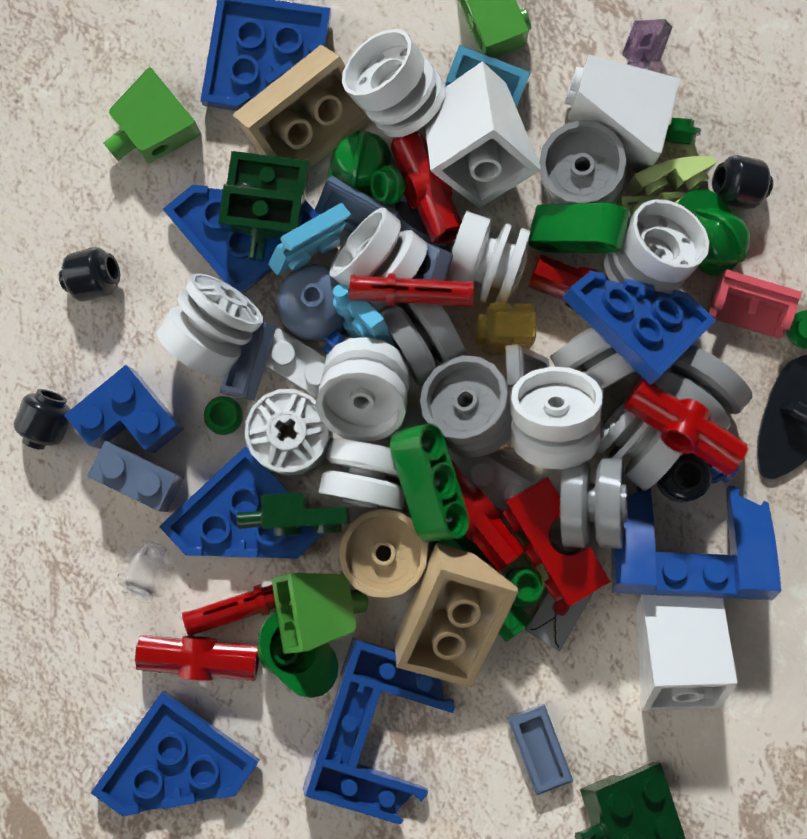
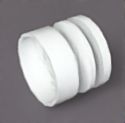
(394, 83)
(659, 247)
(488, 258)
(209, 325)
(641, 442)
(289, 456)

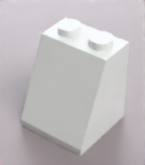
(628, 101)
(479, 138)
(683, 652)

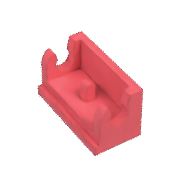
(753, 303)

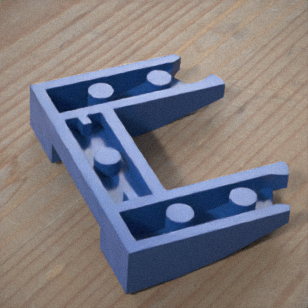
(746, 573)
(334, 769)

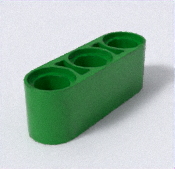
(579, 228)
(429, 483)

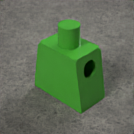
(150, 120)
(315, 609)

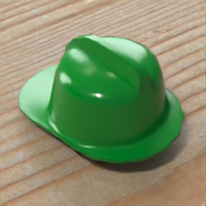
(358, 159)
(726, 232)
(304, 673)

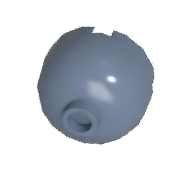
(307, 304)

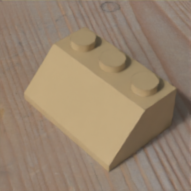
(303, 111)
(453, 617)

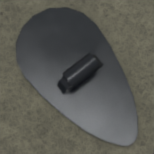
(784, 422)

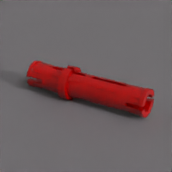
(403, 290)
(229, 610)

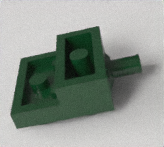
(263, 198)
(290, 512)
(631, 807)

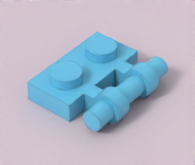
(360, 317)

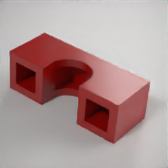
(570, 574)

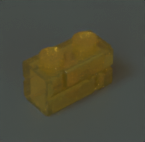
(505, 327)

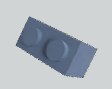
(135, 476)

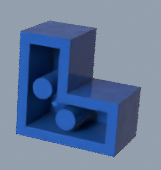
(122, 404)

